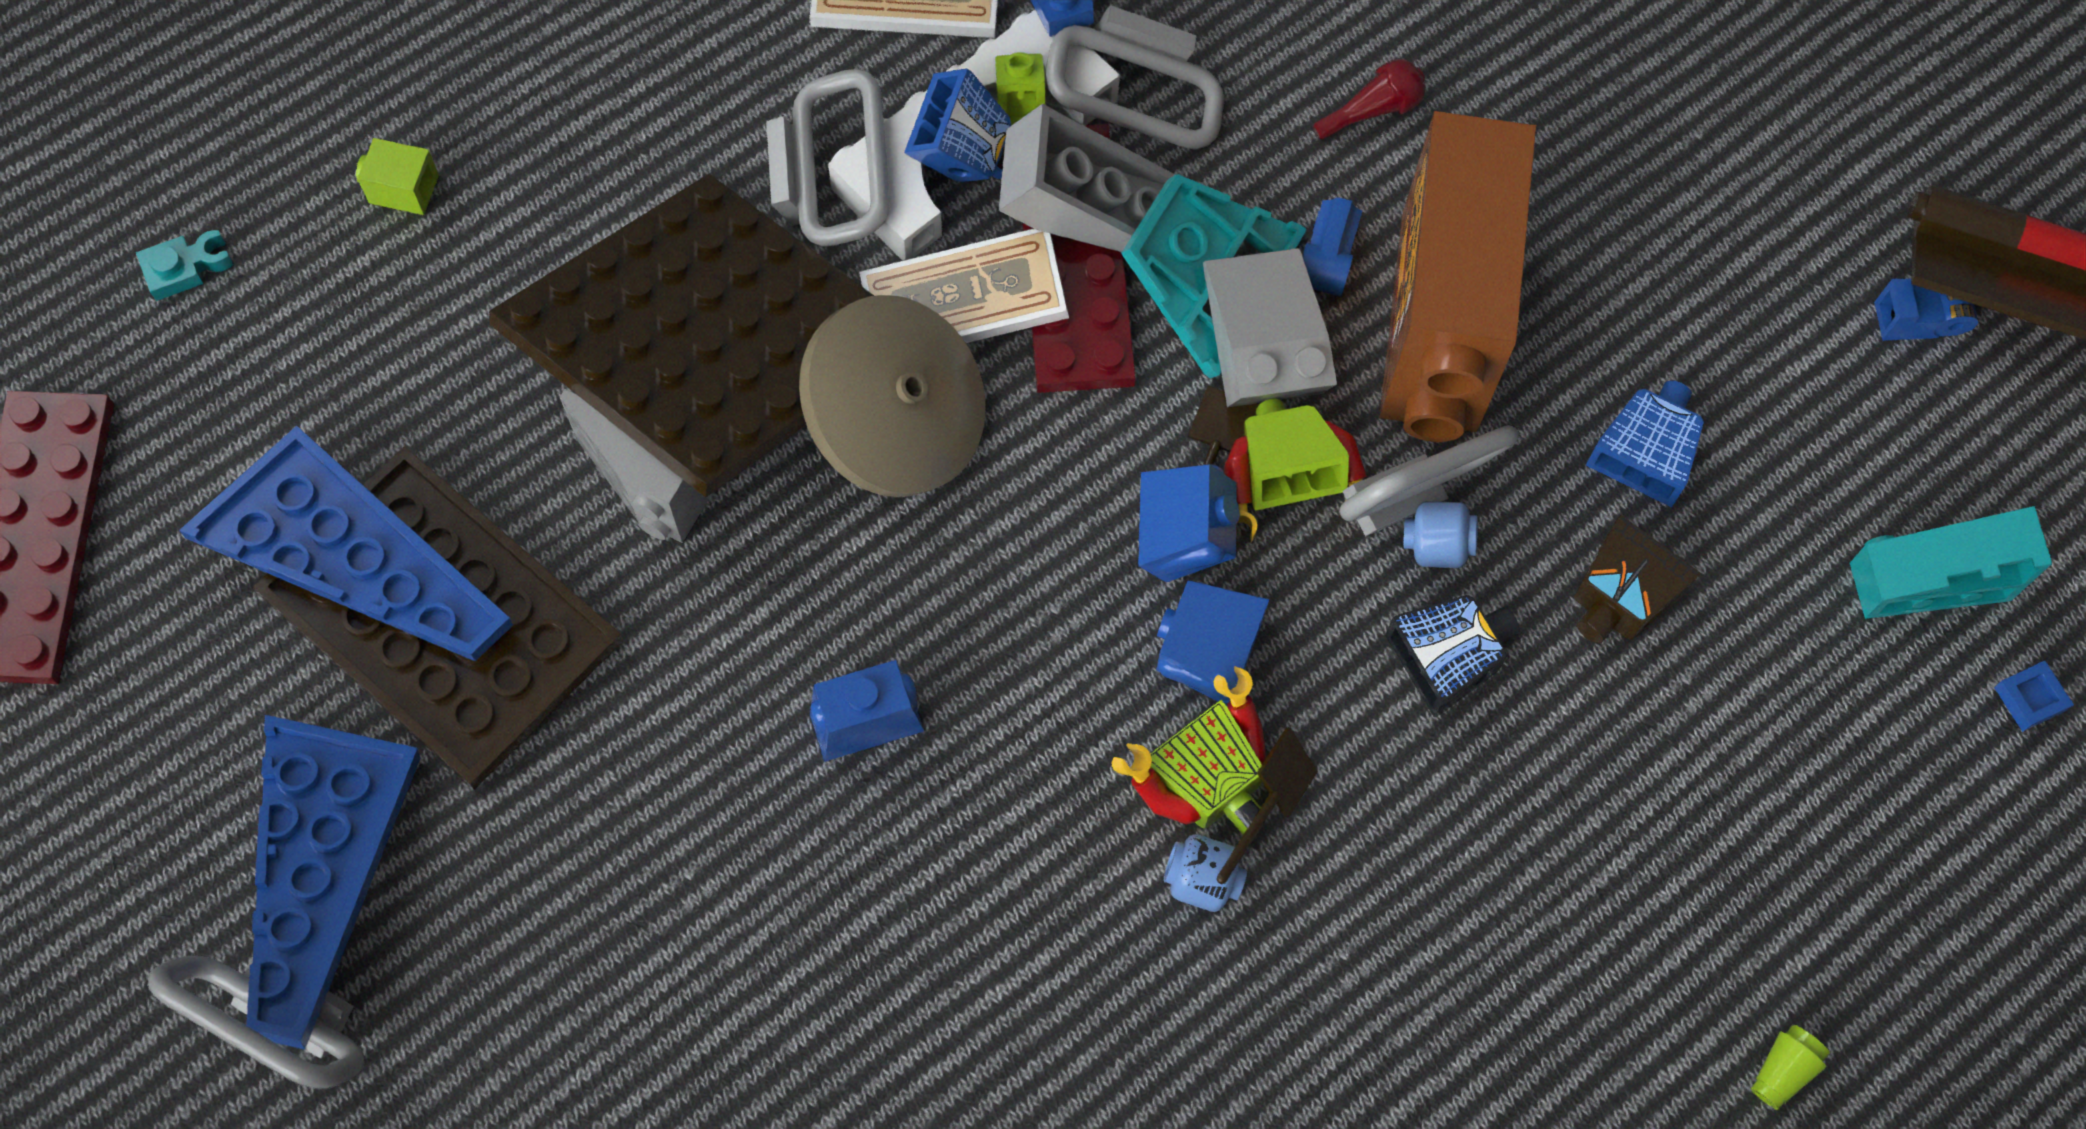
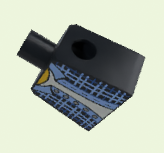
(1451, 648)

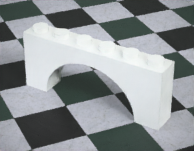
(912, 215)

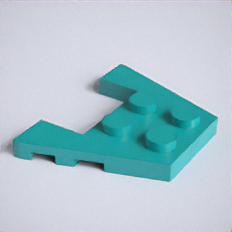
(1181, 232)

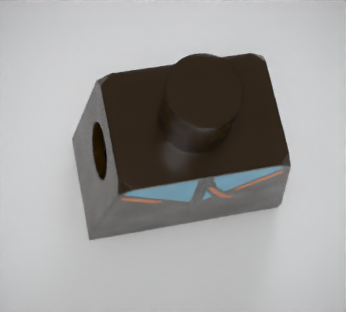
(1630, 583)

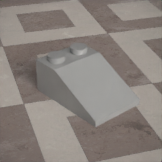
(1268, 328)
(647, 487)

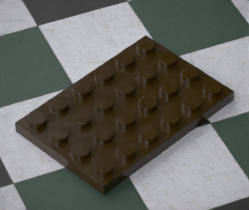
(458, 706)

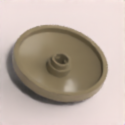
(892, 396)

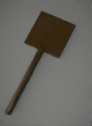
(1218, 424)
(1286, 776)

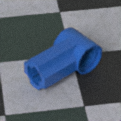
(1329, 251)

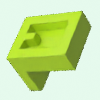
(1020, 83)

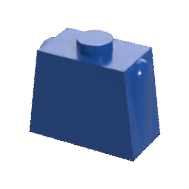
(1186, 520)
(1209, 636)
(864, 710)

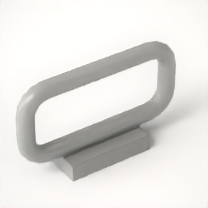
(1147, 45)
(794, 165)
(1400, 490)
(324, 1039)

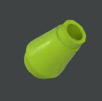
(1789, 1066)

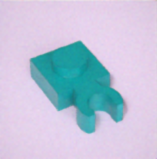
(176, 265)

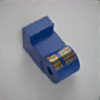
(1921, 313)

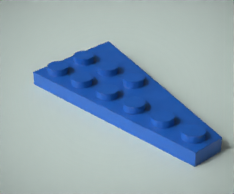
(330, 535)
(318, 848)

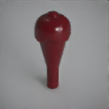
(1394, 88)

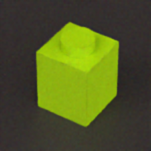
(397, 176)

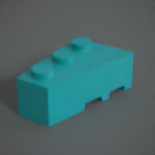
(1951, 565)

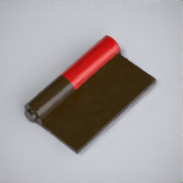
(1999, 259)

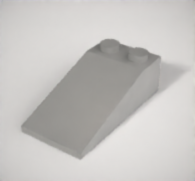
(1075, 180)

